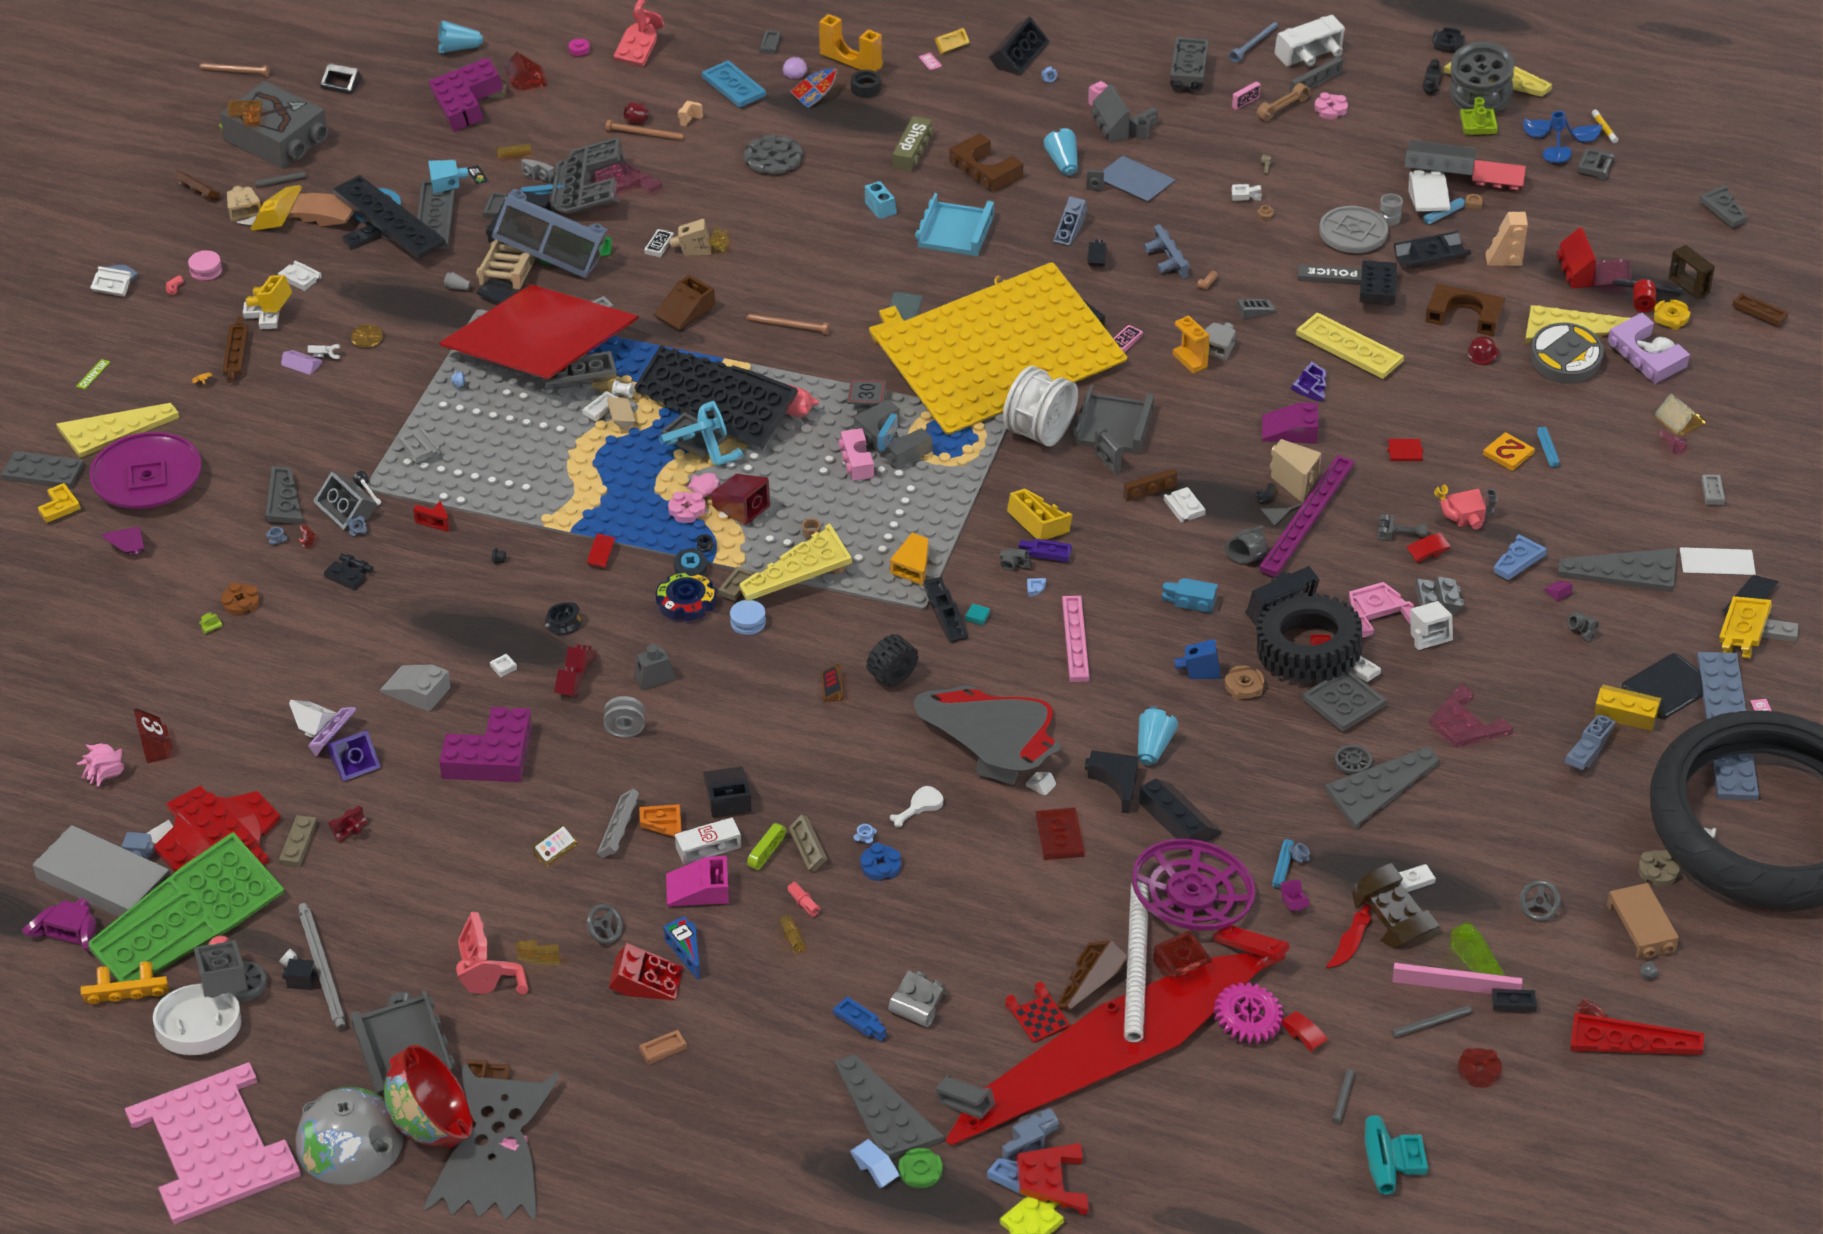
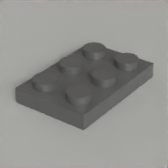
(696, 444)

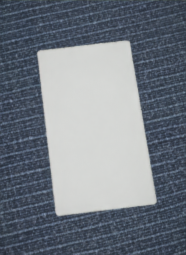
(1717, 561)

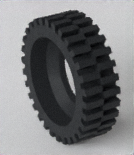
(1309, 660)

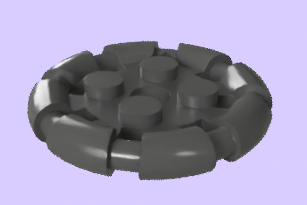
(760, 157)

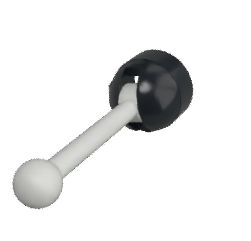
(363, 483)

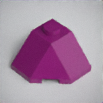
(126, 540)

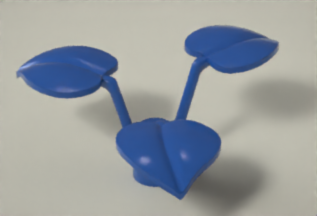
(1559, 154)

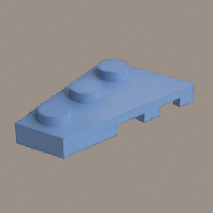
(1519, 557)

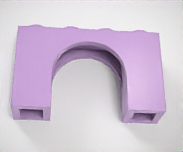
(1653, 365)

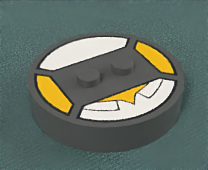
(1566, 353)

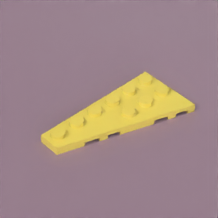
(1522, 82)
(97, 432)
(804, 561)

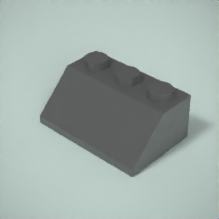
(1111, 114)
(343, 500)

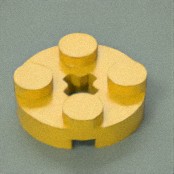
(1664, 316)

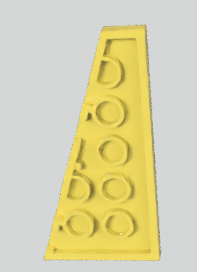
(1543, 316)

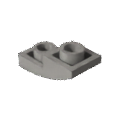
(536, 169)

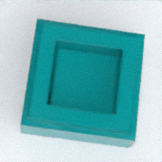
(977, 614)

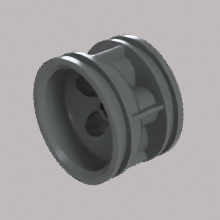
(1480, 63)

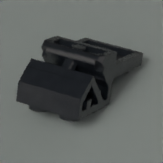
(1378, 282)

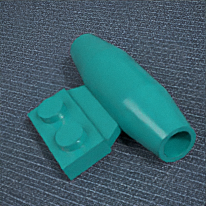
(1387, 1155)

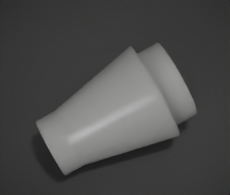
(457, 282)

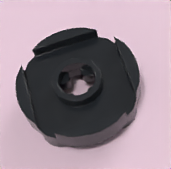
(1448, 39)

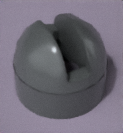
(1649, 970)

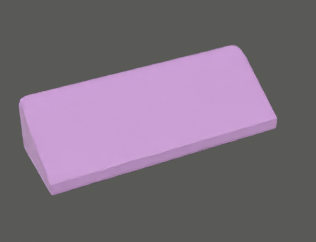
(331, 729)

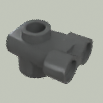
(1013, 557)
(1584, 624)

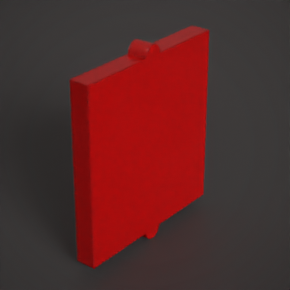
(1405, 449)

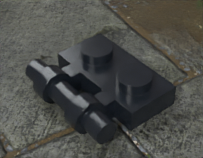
(346, 576)

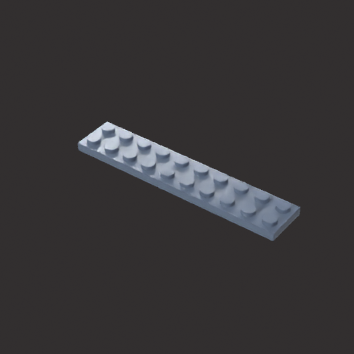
(1724, 694)

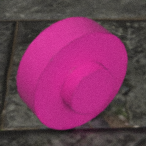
(579, 47)

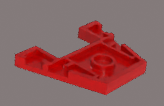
(1041, 1175)

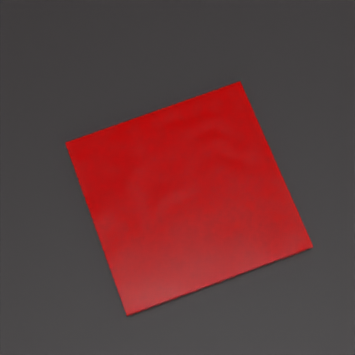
(539, 331)

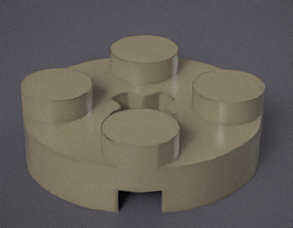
(1658, 858)

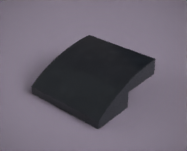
(498, 290)

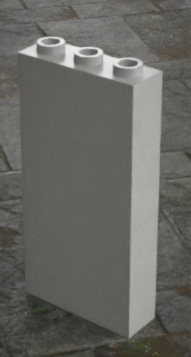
(98, 871)

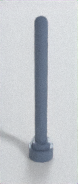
(1237, 54)

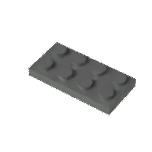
(42, 469)

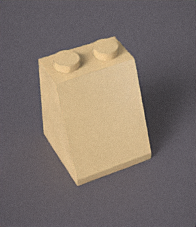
(1295, 468)

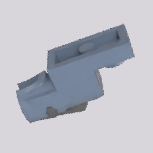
(1030, 1133)

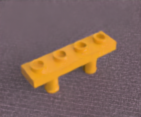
(128, 989)

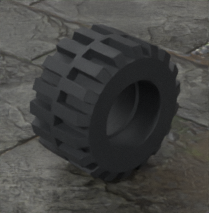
(892, 660)

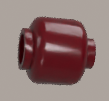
(636, 113)

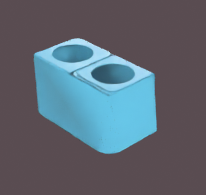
(879, 207)

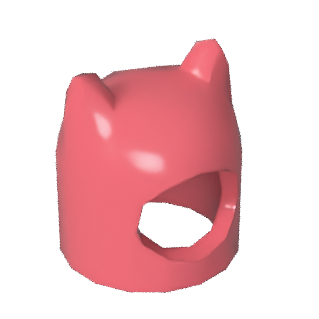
(802, 403)

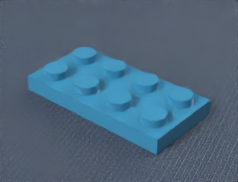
(733, 84)

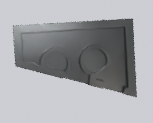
(1724, 206)

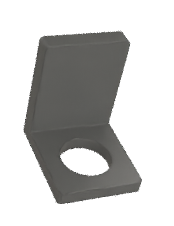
(1095, 180)

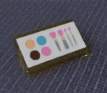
(554, 845)

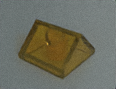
(1678, 415)

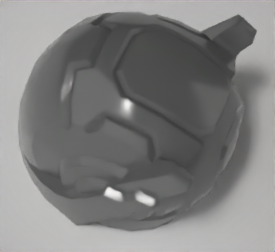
(1247, 545)

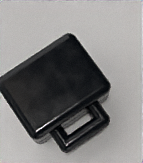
(1670, 679)

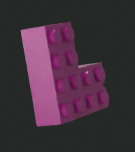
(461, 90)
(491, 756)

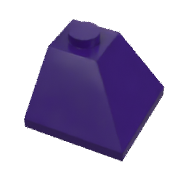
(353, 755)

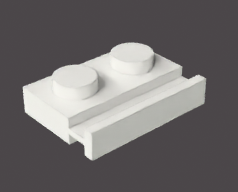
(300, 275)
(111, 281)
(1184, 504)

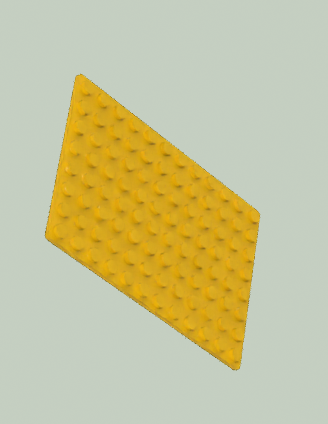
(974, 348)

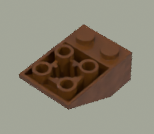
(686, 302)

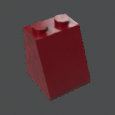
(742, 497)

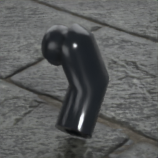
(1268, 495)

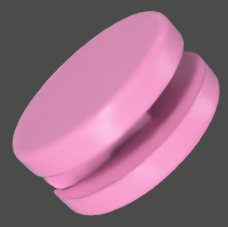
(205, 265)

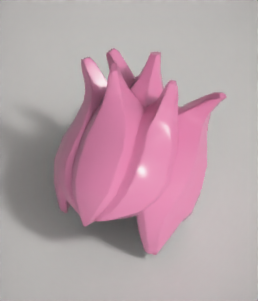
(101, 763)

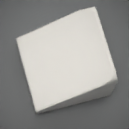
(1041, 782)

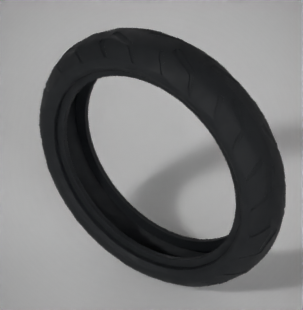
(1691, 844)

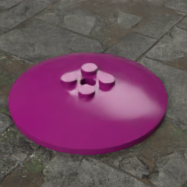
(121, 467)

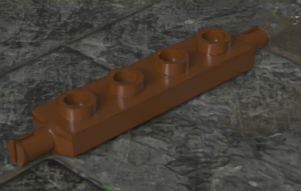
(235, 349)

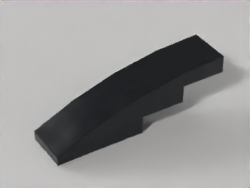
(945, 609)

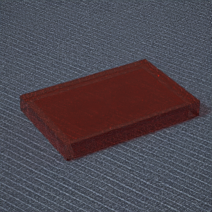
(1059, 833)

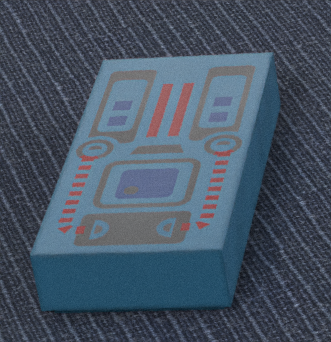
(887, 432)

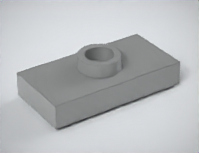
(1713, 489)

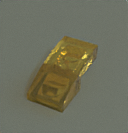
(532, 953)

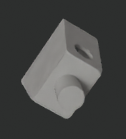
(1221, 339)

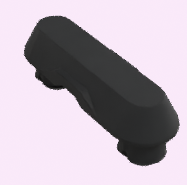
(1432, 77)

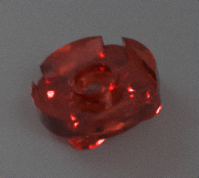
(1479, 1078)

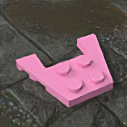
(1376, 602)

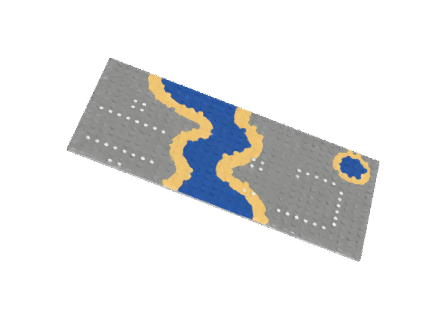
(547, 466)

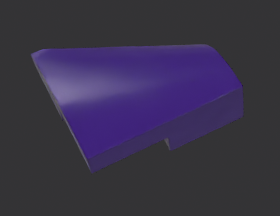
(1311, 382)

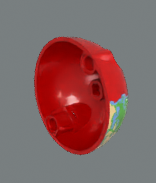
(426, 1099)

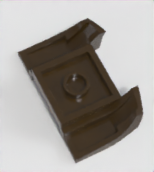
(1393, 906)

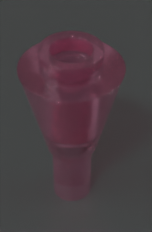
(1676, 443)

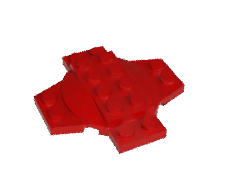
(208, 818)

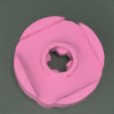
(1337, 102)
(693, 501)

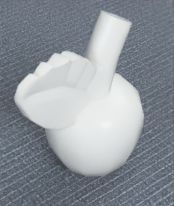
(1658, 345)

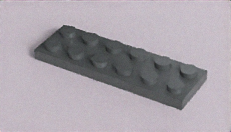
(436, 210)

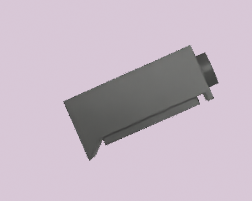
(965, 1097)

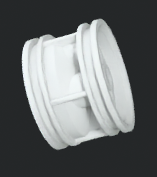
(1040, 406)

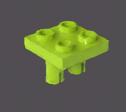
(1478, 119)

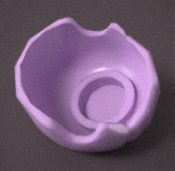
(794, 68)

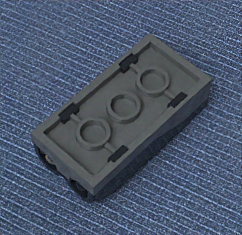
(1189, 63)

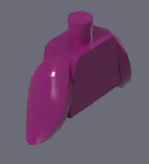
(65, 922)

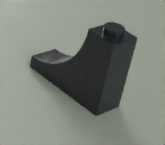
(1117, 772)

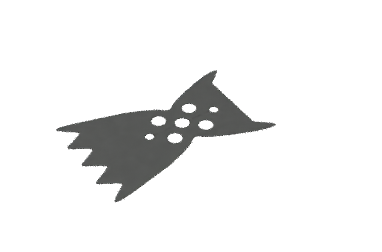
(509, 1176)

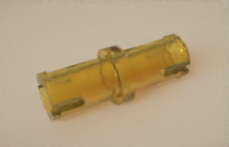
(514, 150)
(792, 933)

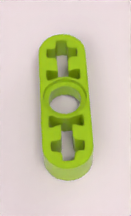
(766, 846)

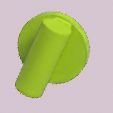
(210, 622)

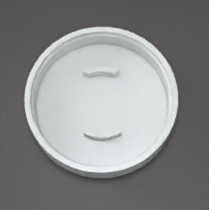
(195, 1023)

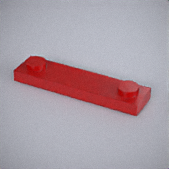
(1251, 942)

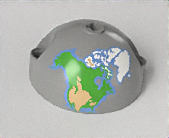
(339, 1133)

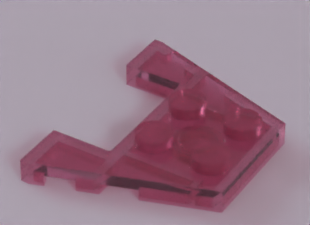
(627, 177)
(1460, 726)

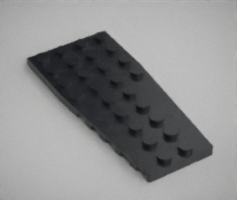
(746, 400)

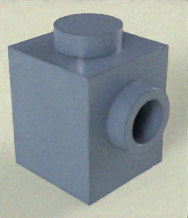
(139, 844)

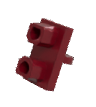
(348, 824)

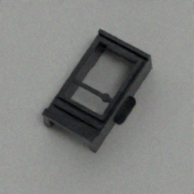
(1280, 587)

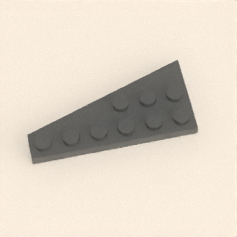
(1636, 569)
(1376, 787)
(886, 1115)

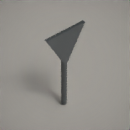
(1275, 515)

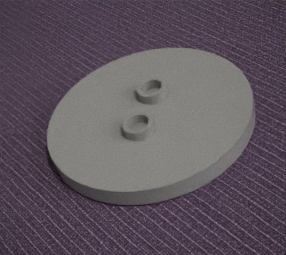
(1353, 229)

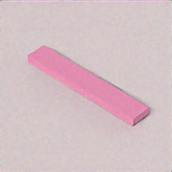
(1075, 639)
(1453, 979)

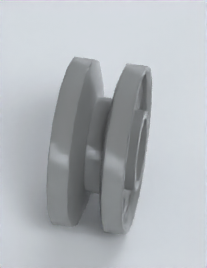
(624, 716)

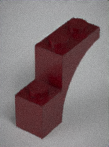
(576, 662)

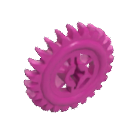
(1245, 1021)

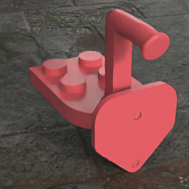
(639, 37)
(475, 970)

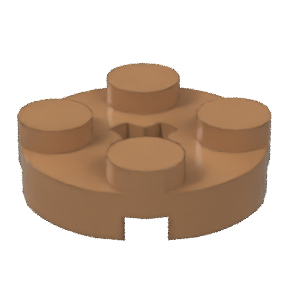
(1250, 689)

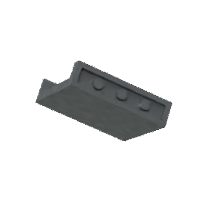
(1440, 157)
(1121, 417)
(393, 1029)

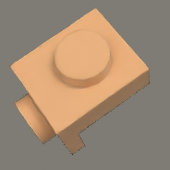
(690, 110)

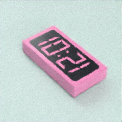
(1246, 95)
(1128, 337)

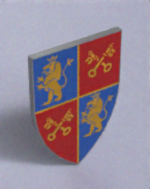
(814, 87)

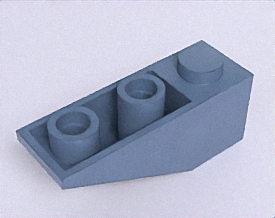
(1071, 221)

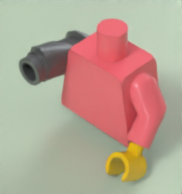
(1467, 507)

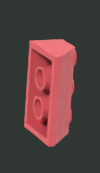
(1498, 174)

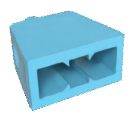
(445, 175)

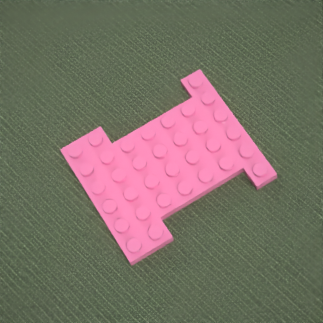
(212, 1144)

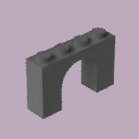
(900, 449)

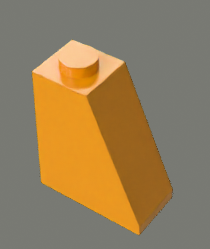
(911, 559)

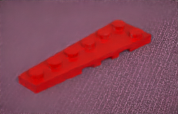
(1615, 1035)

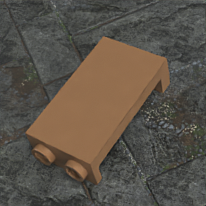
(1644, 920)

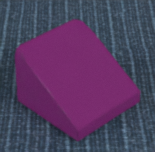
(1559, 590)

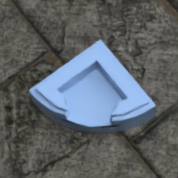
(1035, 586)

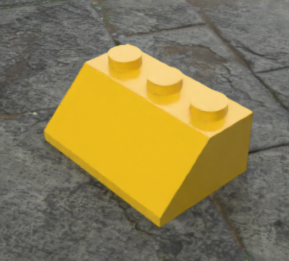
(1627, 707)

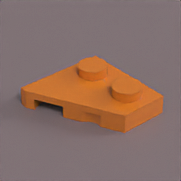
(661, 819)

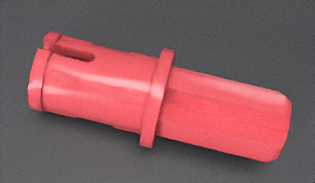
(803, 899)

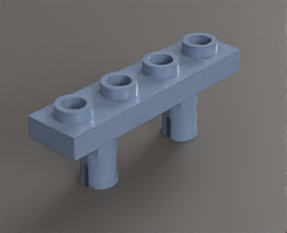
(1169, 247)

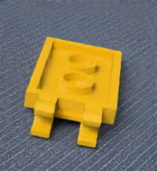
(1744, 624)

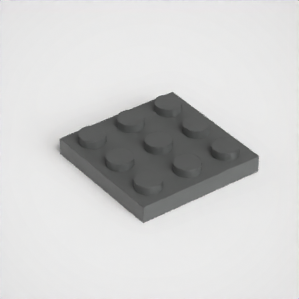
(1344, 700)

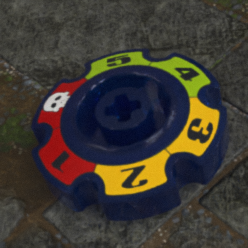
(686, 596)

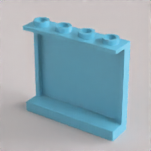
(954, 227)

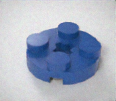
(877, 853)

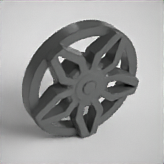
(1352, 759)

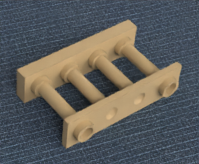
(518, 271)

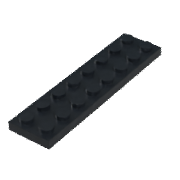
(389, 217)

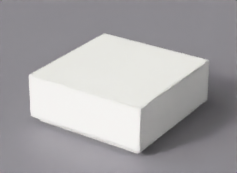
(503, 665)

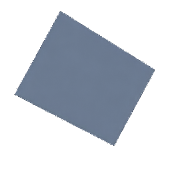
(1136, 178)

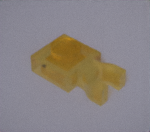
(718, 239)

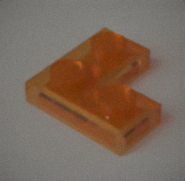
(249, 109)

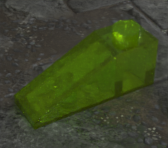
(1474, 950)

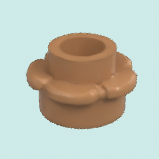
(1265, 212)

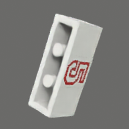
(708, 840)

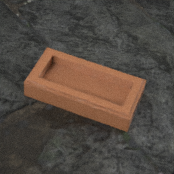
(663, 1047)

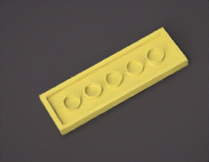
(1350, 345)

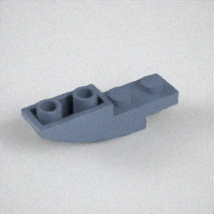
(1591, 742)

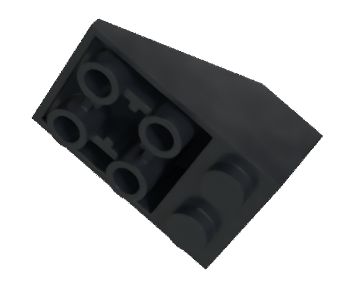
(727, 791)

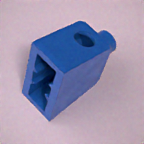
(1200, 660)

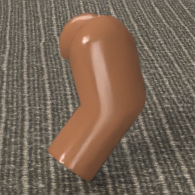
(1205, 284)

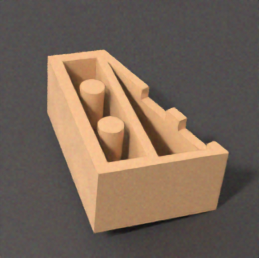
(1509, 244)

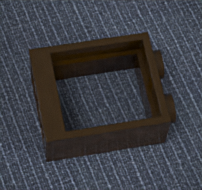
(1705, 270)

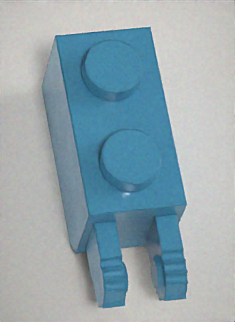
(1191, 594)

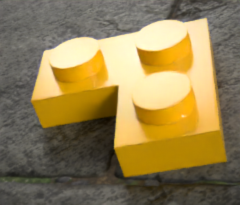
(889, 317)
(62, 503)

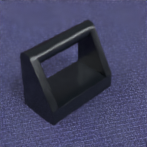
(341, 72)

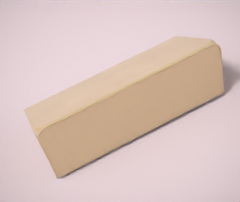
(621, 412)

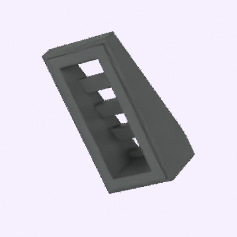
(1254, 308)

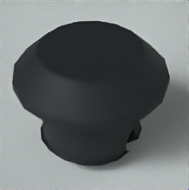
(498, 556)

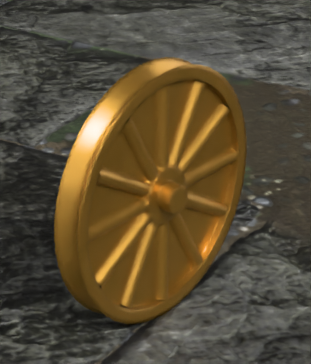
(366, 336)

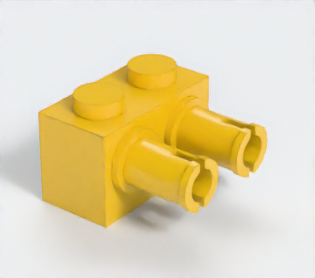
(270, 295)

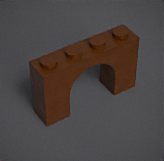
(989, 176)
(1448, 298)

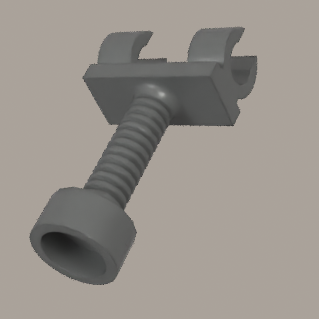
(1421, 530)

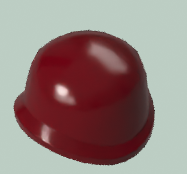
(1483, 351)

